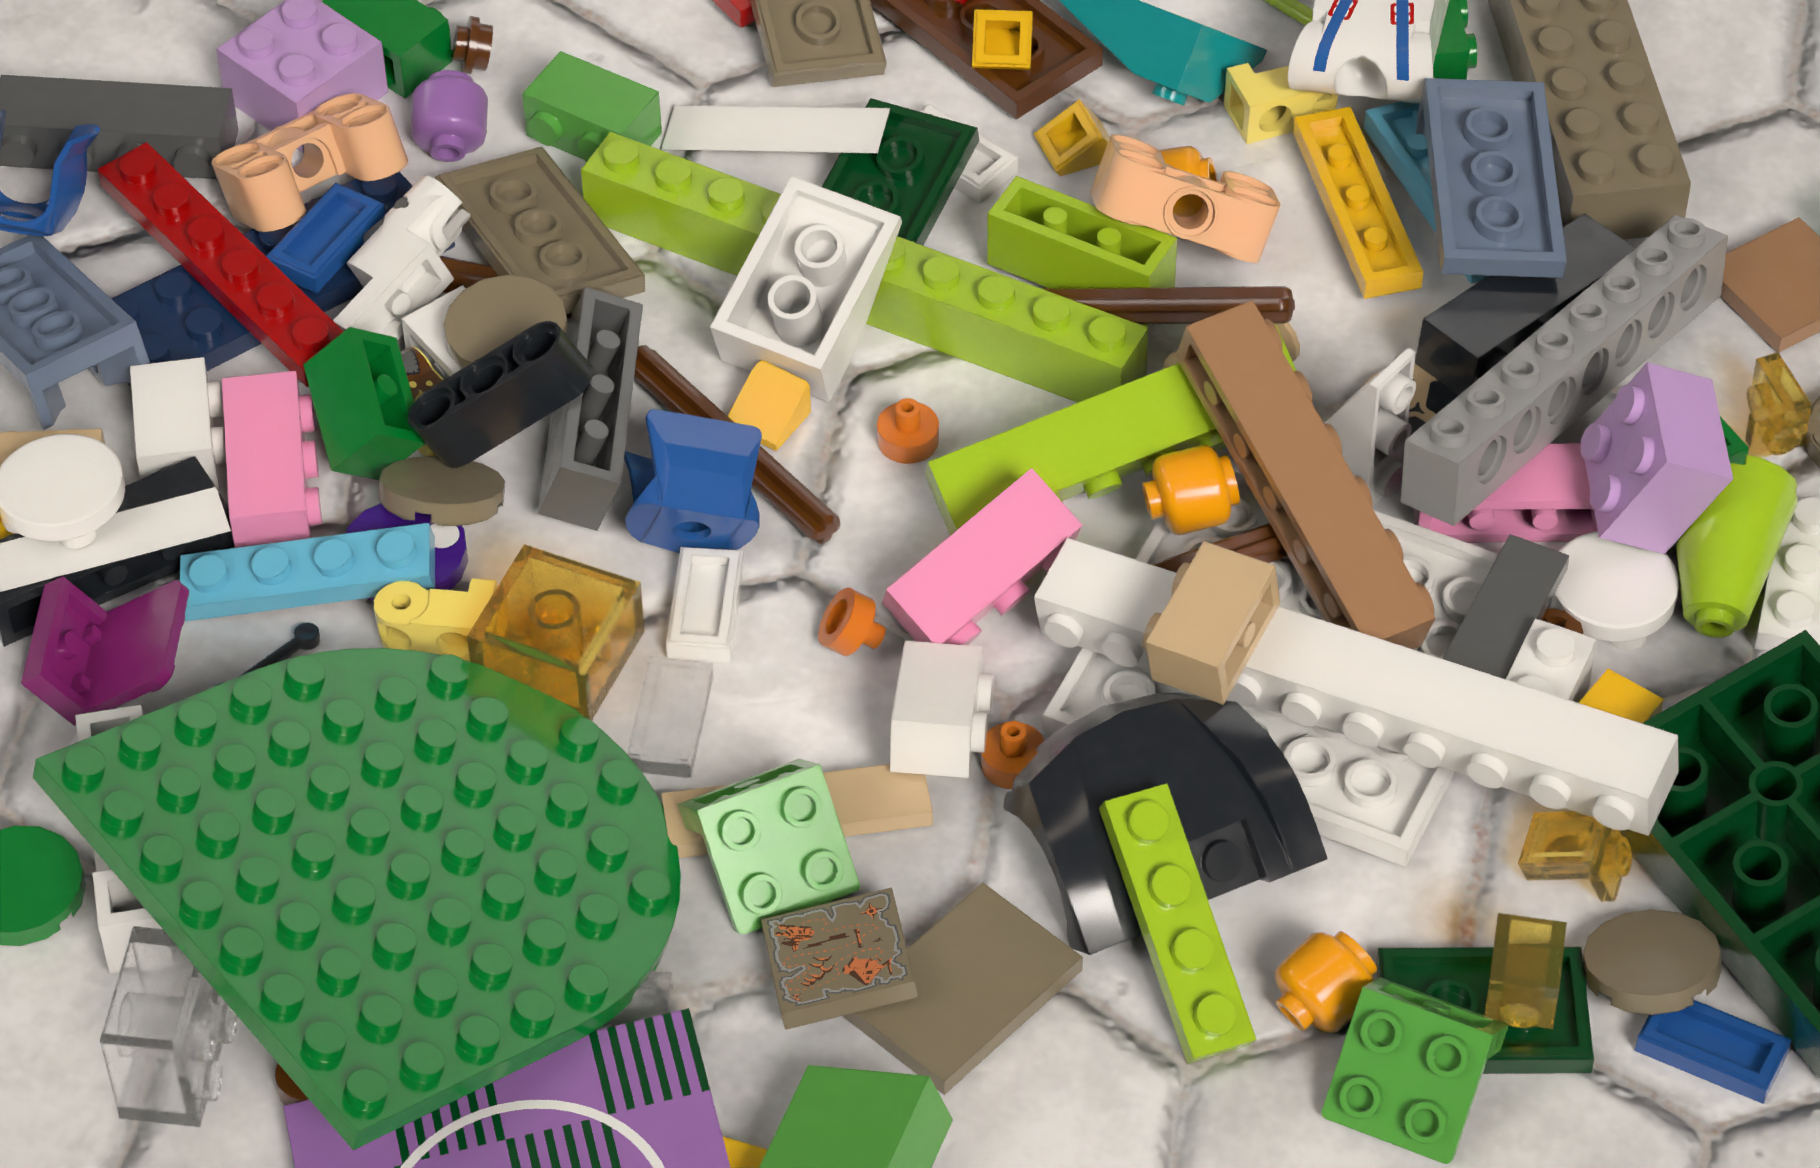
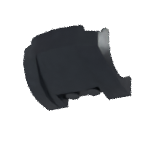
(1226, 781)

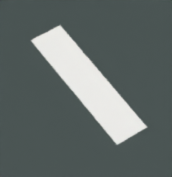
(776, 129)
(122, 537)

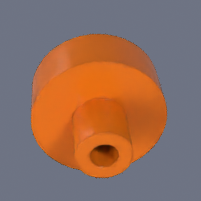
(907, 431)
(850, 623)
(1008, 751)

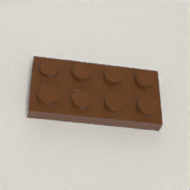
(946, 28)

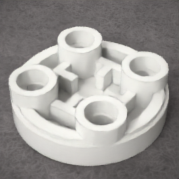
(60, 489)
(1616, 590)

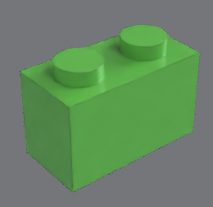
(580, 103)

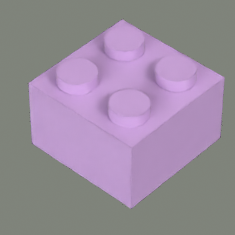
(298, 61)
(1655, 458)

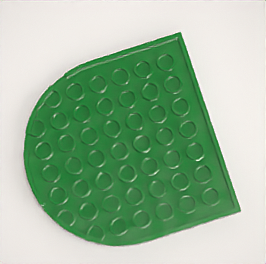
(386, 868)

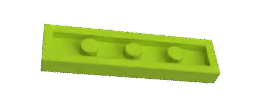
(1177, 923)

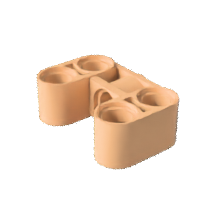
(338, 137)
(1142, 189)

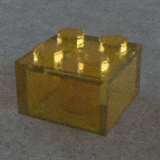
(559, 628)

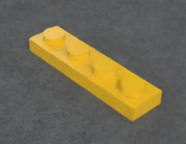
(1357, 203)

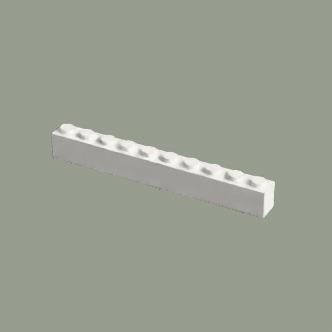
(1387, 696)

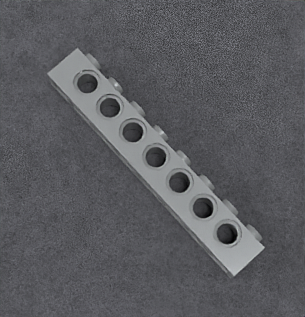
(1562, 370)

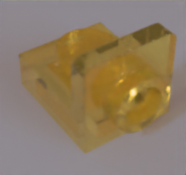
(1777, 409)
(1575, 847)

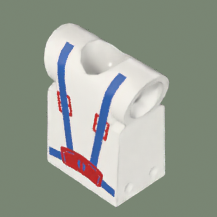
(1368, 48)

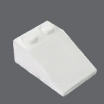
(807, 286)

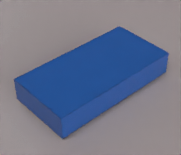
(326, 237)
(1716, 1048)

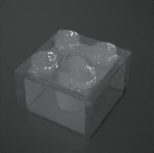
(164, 1034)

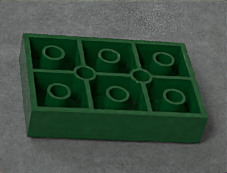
(1745, 829)

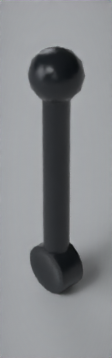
(305, 638)

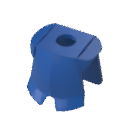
(66, 189)
(695, 483)

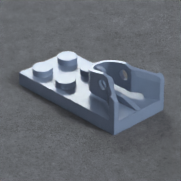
(1492, 178)
(59, 326)

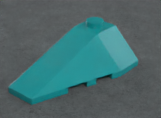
(1165, 47)

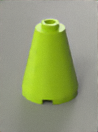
(1733, 546)

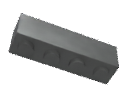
(177, 120)
(591, 431)

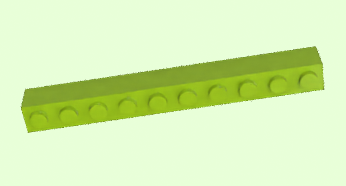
(922, 290)

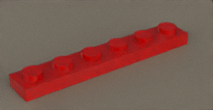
(219, 257)

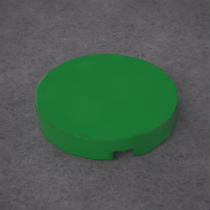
(37, 884)

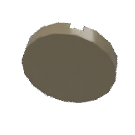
(497, 312)
(448, 494)
(1652, 961)

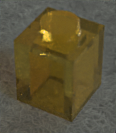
(1525, 971)

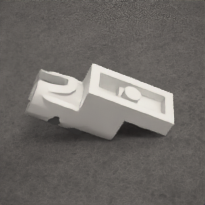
(402, 259)

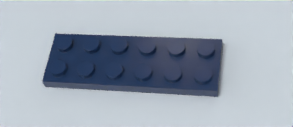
(186, 322)

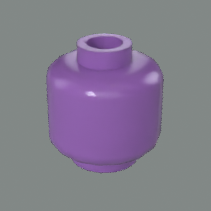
(449, 115)

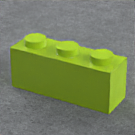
(1073, 243)

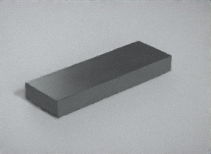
(1507, 605)

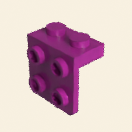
(99, 658)

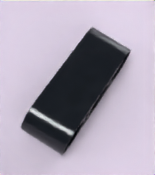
(500, 394)

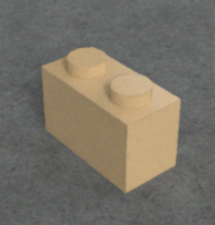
(1211, 622)

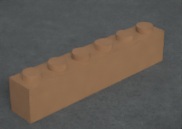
(1302, 479)

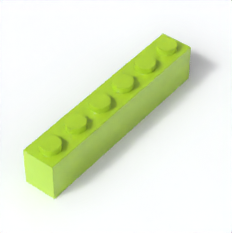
(1079, 446)

